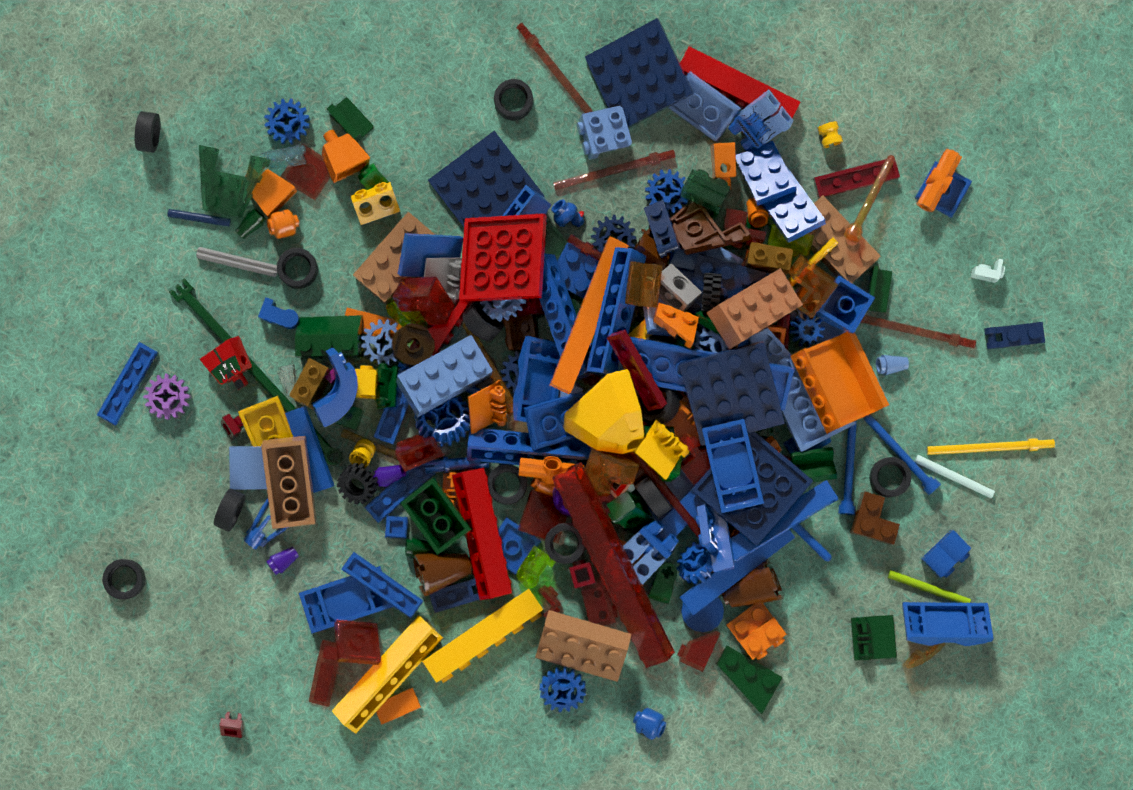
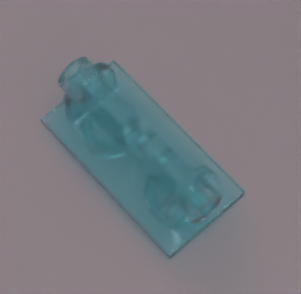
(285, 157)

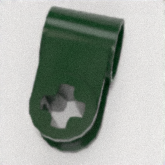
(663, 587)

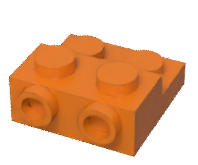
(756, 631)

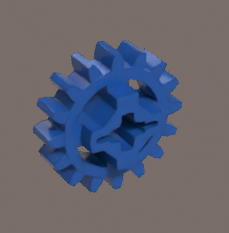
(278, 122)
(657, 190)
(695, 564)
(562, 689)

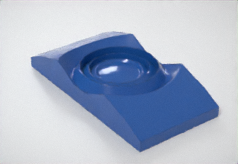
(536, 369)
(732, 466)
(339, 600)
(947, 623)

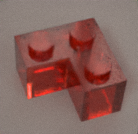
(426, 296)

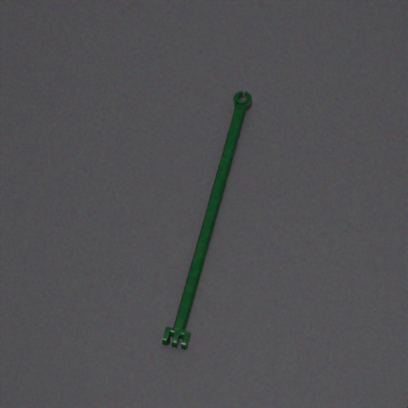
(255, 371)

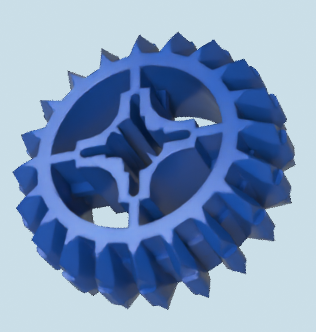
(448, 428)

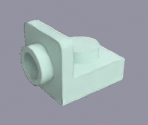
(985, 273)

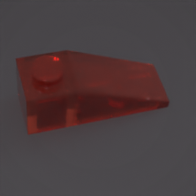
(325, 674)

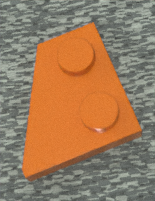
(677, 322)

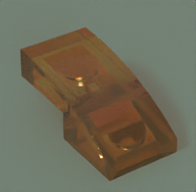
(918, 657)

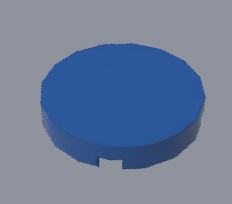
(706, 618)

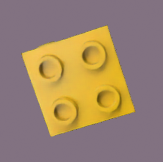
(661, 449)

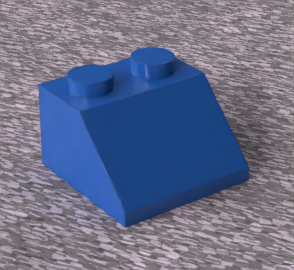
(845, 306)

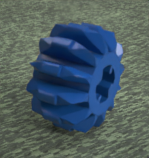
(807, 338)

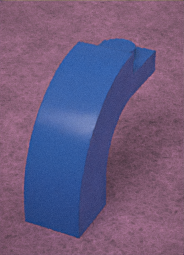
(341, 397)

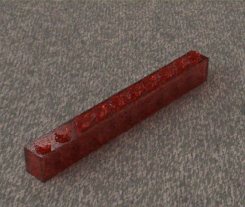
(613, 565)

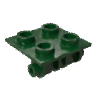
(873, 637)

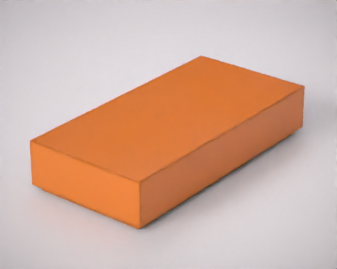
(398, 706)

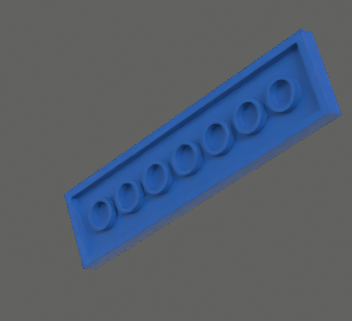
(664, 359)

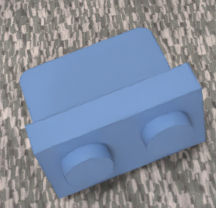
(603, 131)

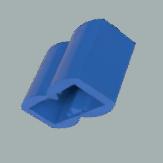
(946, 554)

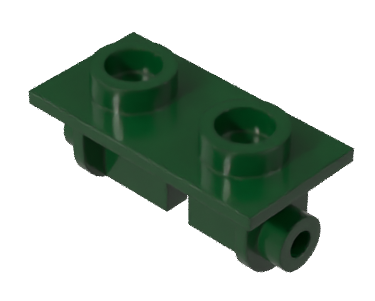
(387, 386)

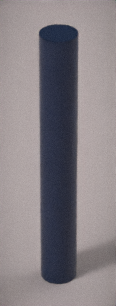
(199, 217)

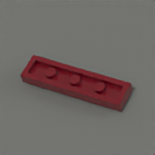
(852, 178)
(640, 375)

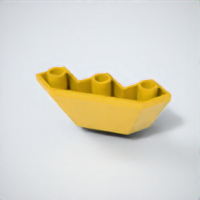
(608, 415)

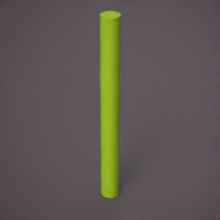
(927, 587)

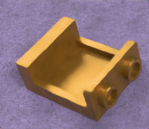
(768, 258)
(310, 383)

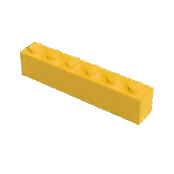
(483, 635)
(386, 677)

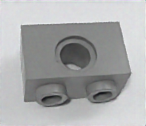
(677, 289)

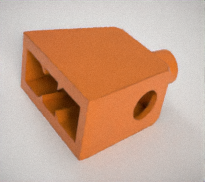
(724, 154)
(343, 155)
(272, 192)

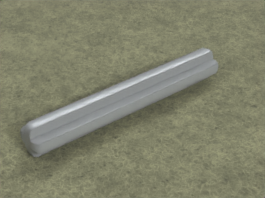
(237, 261)

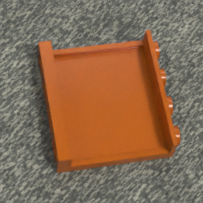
(839, 381)

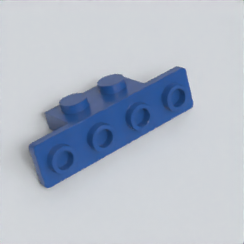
(715, 538)

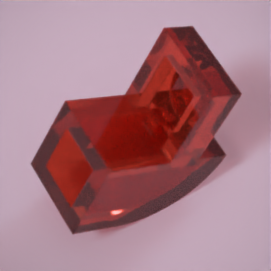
(734, 217)
(696, 464)

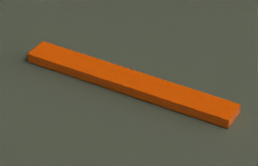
(585, 322)

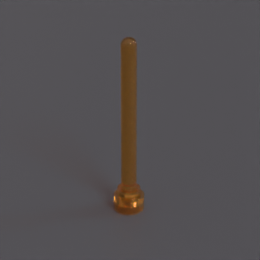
(854, 231)
(495, 375)

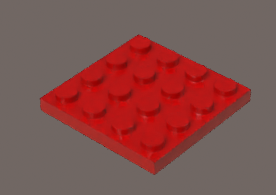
(503, 258)

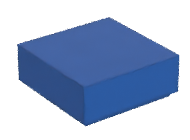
(396, 527)

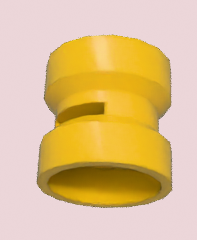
(830, 134)
(362, 452)

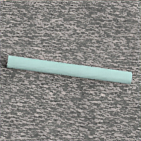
(954, 476)

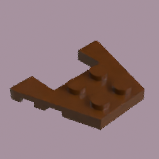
(700, 233)

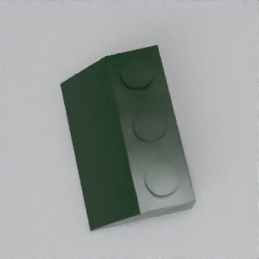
(322, 333)
(436, 516)

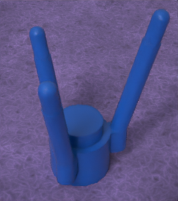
(255, 535)

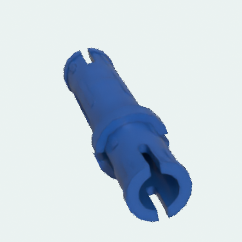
(453, 464)

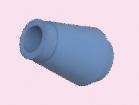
(891, 364)

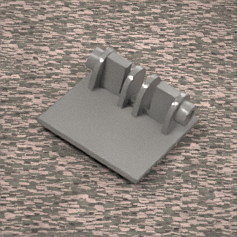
(448, 273)

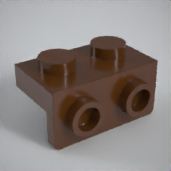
(517, 329)

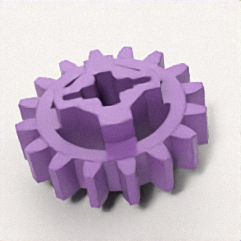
(167, 405)

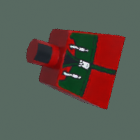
(228, 362)

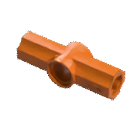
(939, 180)
(542, 469)

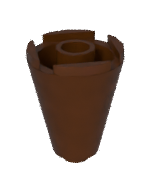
(440, 570)
(754, 588)

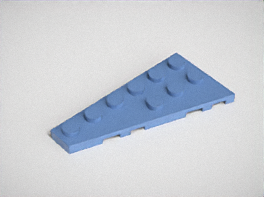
(799, 411)

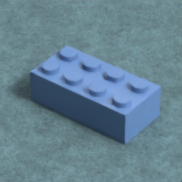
(444, 376)

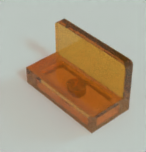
(643, 284)

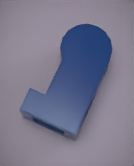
(284, 318)

